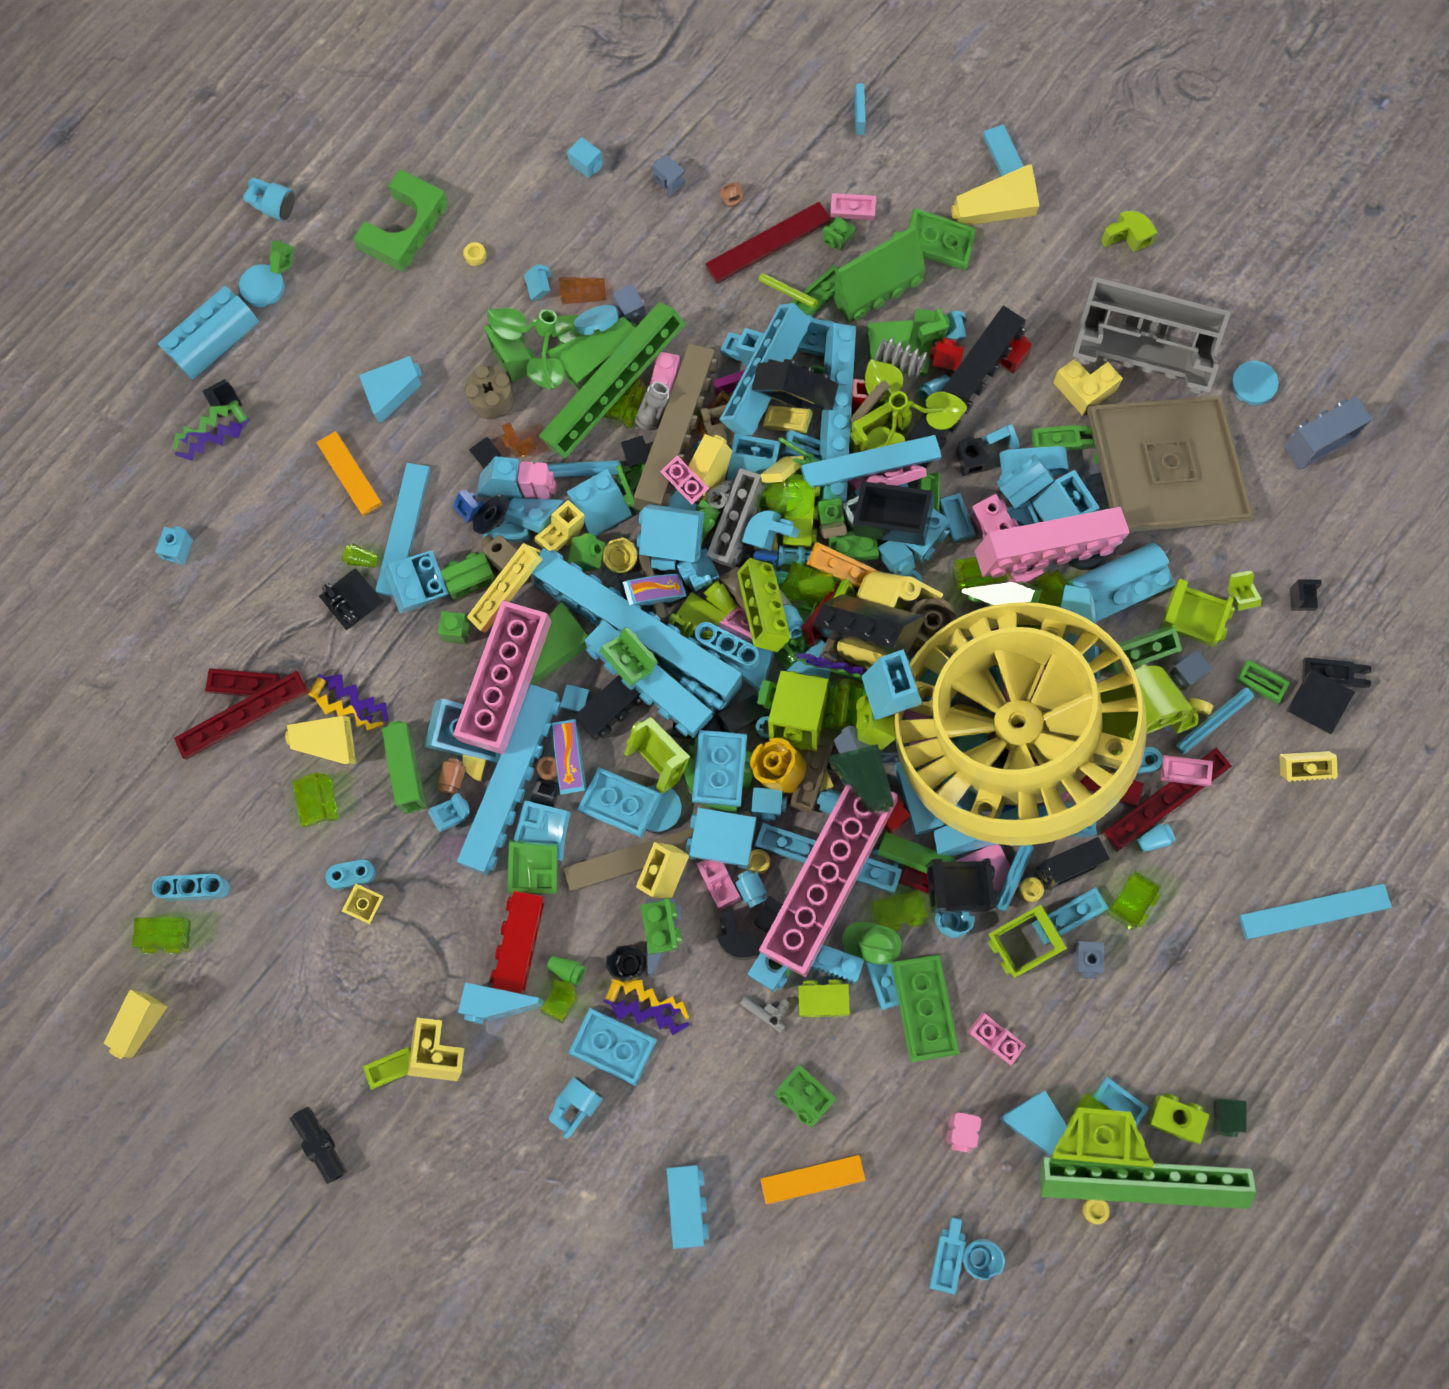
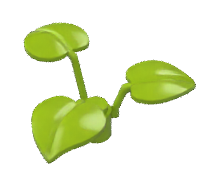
(943, 408)

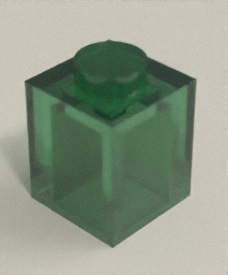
(1230, 1117)

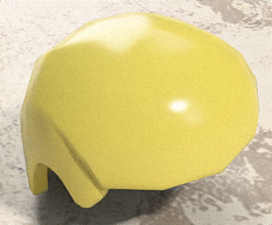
(620, 555)

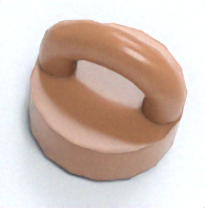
(730, 191)

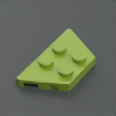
(1102, 1138)

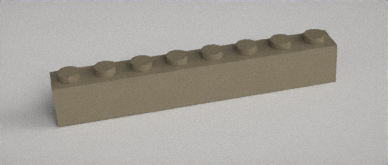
(676, 424)

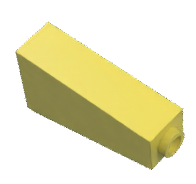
(999, 199)

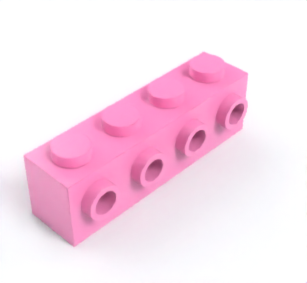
(992, 516)

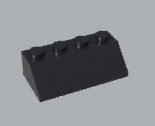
(868, 624)

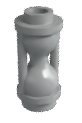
(656, 397)

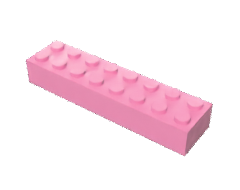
(824, 884)

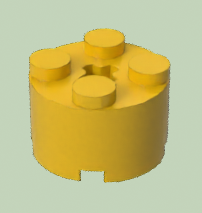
(778, 765)

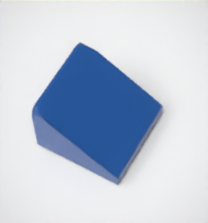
(767, 556)

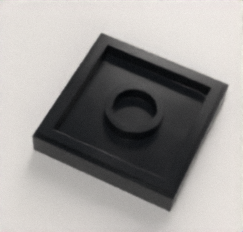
(1320, 701)

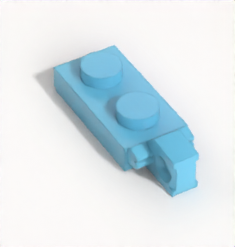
(948, 1258)

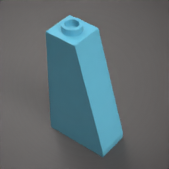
(1081, 601)

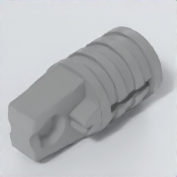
(722, 491)

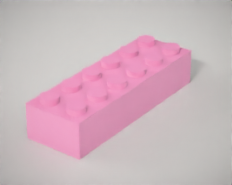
(1051, 542)
(502, 677)

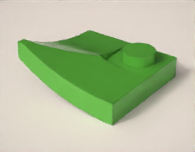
(532, 867)

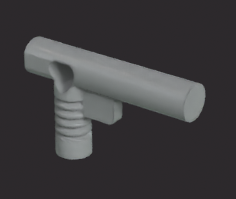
(768, 1012)

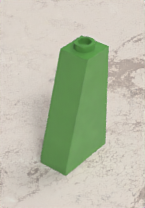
(877, 331)
(589, 352)
(562, 643)
(404, 768)

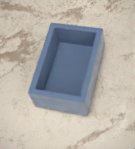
(1327, 432)

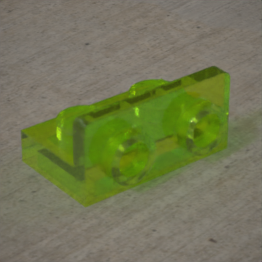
(628, 404)
(315, 799)
(900, 911)

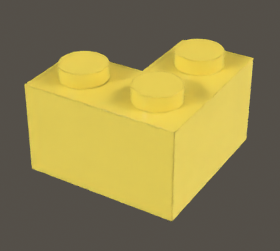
(1086, 389)
(431, 1059)

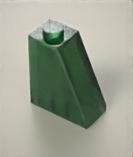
(865, 777)

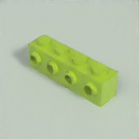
(763, 605)

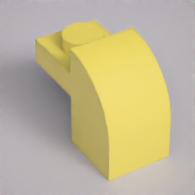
(565, 524)

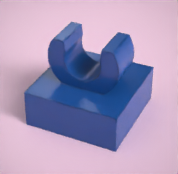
(466, 505)

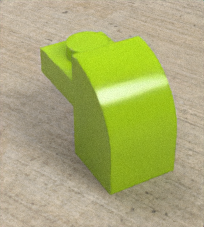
(1132, 227)

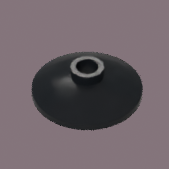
(491, 514)

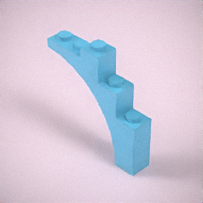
(952, 842)

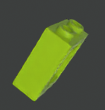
(1008, 964)

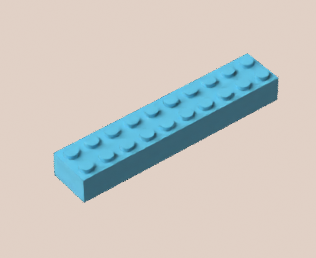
(671, 649)

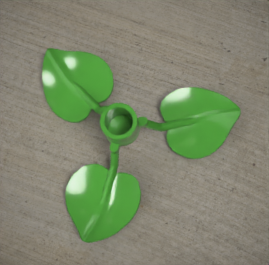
(510, 324)

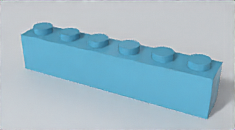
(777, 343)
(657, 688)

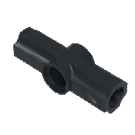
(318, 1145)

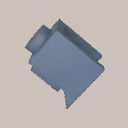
(668, 174)

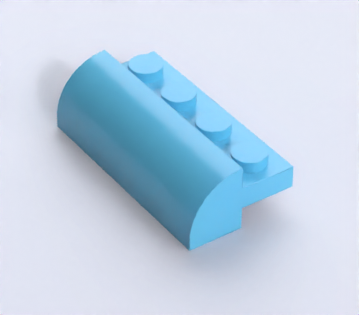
(208, 332)
(1127, 579)

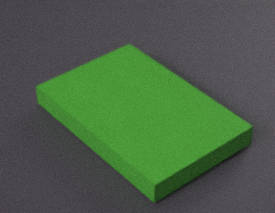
(943, 238)

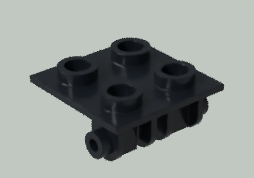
(350, 598)

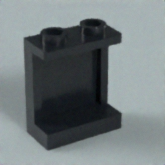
(961, 886)

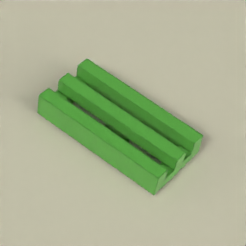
(1258, 689)

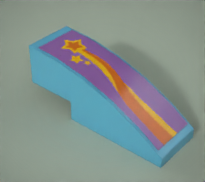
(654, 589)
(568, 757)

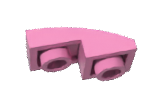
(684, 480)
(996, 1039)

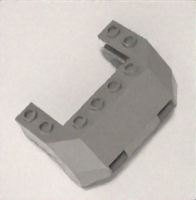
(1146, 334)

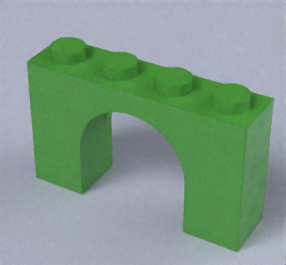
(399, 248)

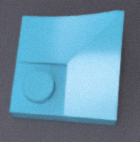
(543, 825)

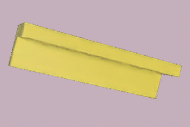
(505, 586)

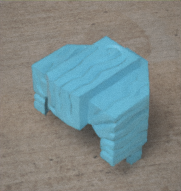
(700, 572)

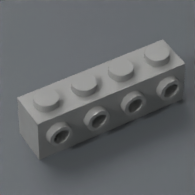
(738, 511)

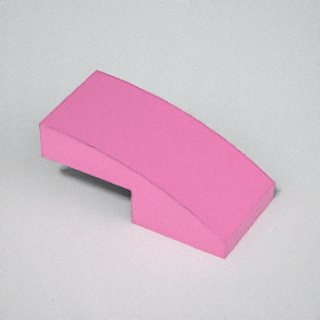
(719, 883)

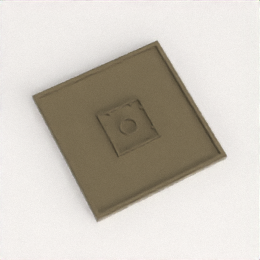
(1170, 463)

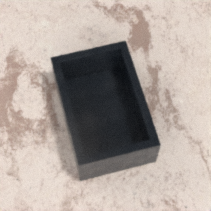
(795, 385)
(893, 513)

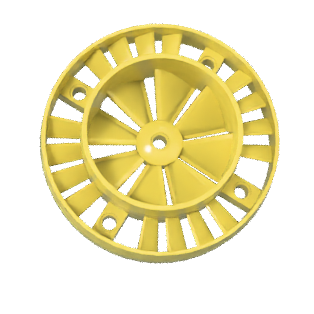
(1059, 727)

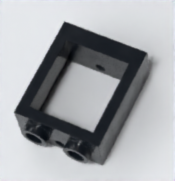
(1072, 863)

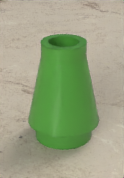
(567, 969)

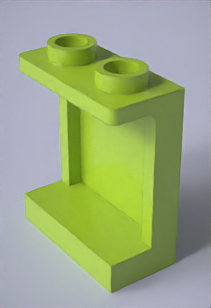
(879, 417)
(1197, 614)
(659, 752)

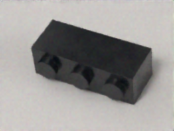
(607, 708)

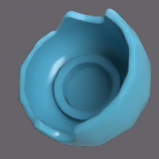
(954, 924)
(983, 1259)

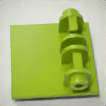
(694, 612)

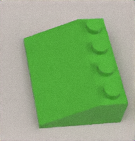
(879, 275)

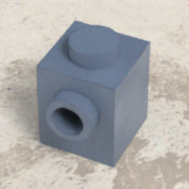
(629, 304)
(1189, 670)
(1089, 959)

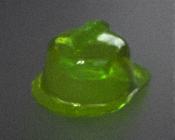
(790, 497)

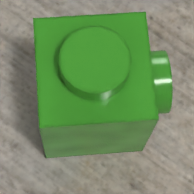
(586, 552)
(454, 627)

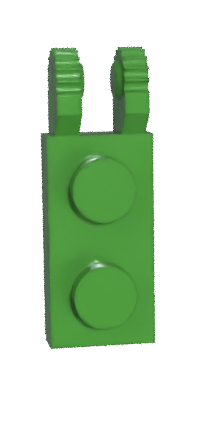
(1063, 436)

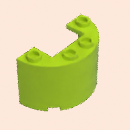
(1162, 701)

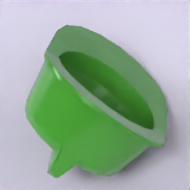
(872, 942)

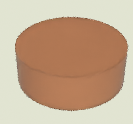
(547, 768)

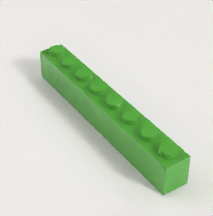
(612, 379)
(1147, 1184)

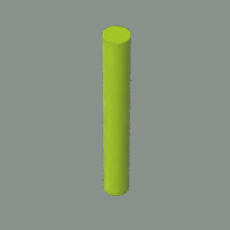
(767, 280)

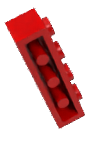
(518, 942)

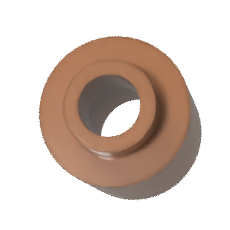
(450, 776)

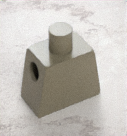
(497, 551)

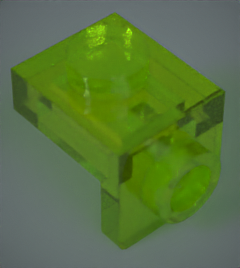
(560, 1001)

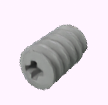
(901, 357)

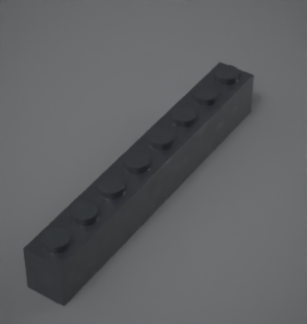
(976, 368)

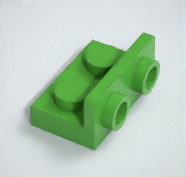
(660, 927)
(804, 1096)

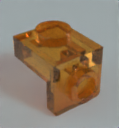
(519, 448)

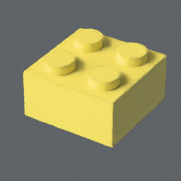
(362, 903)

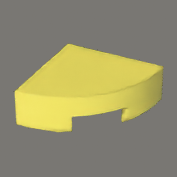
(474, 767)

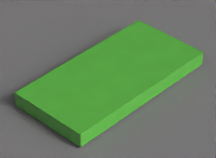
(925, 1008)

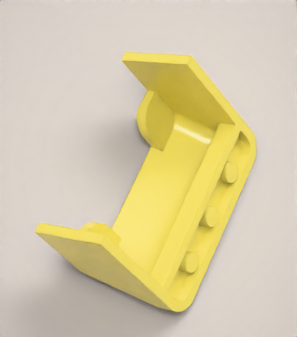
(884, 590)

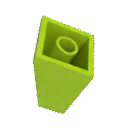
(798, 709)

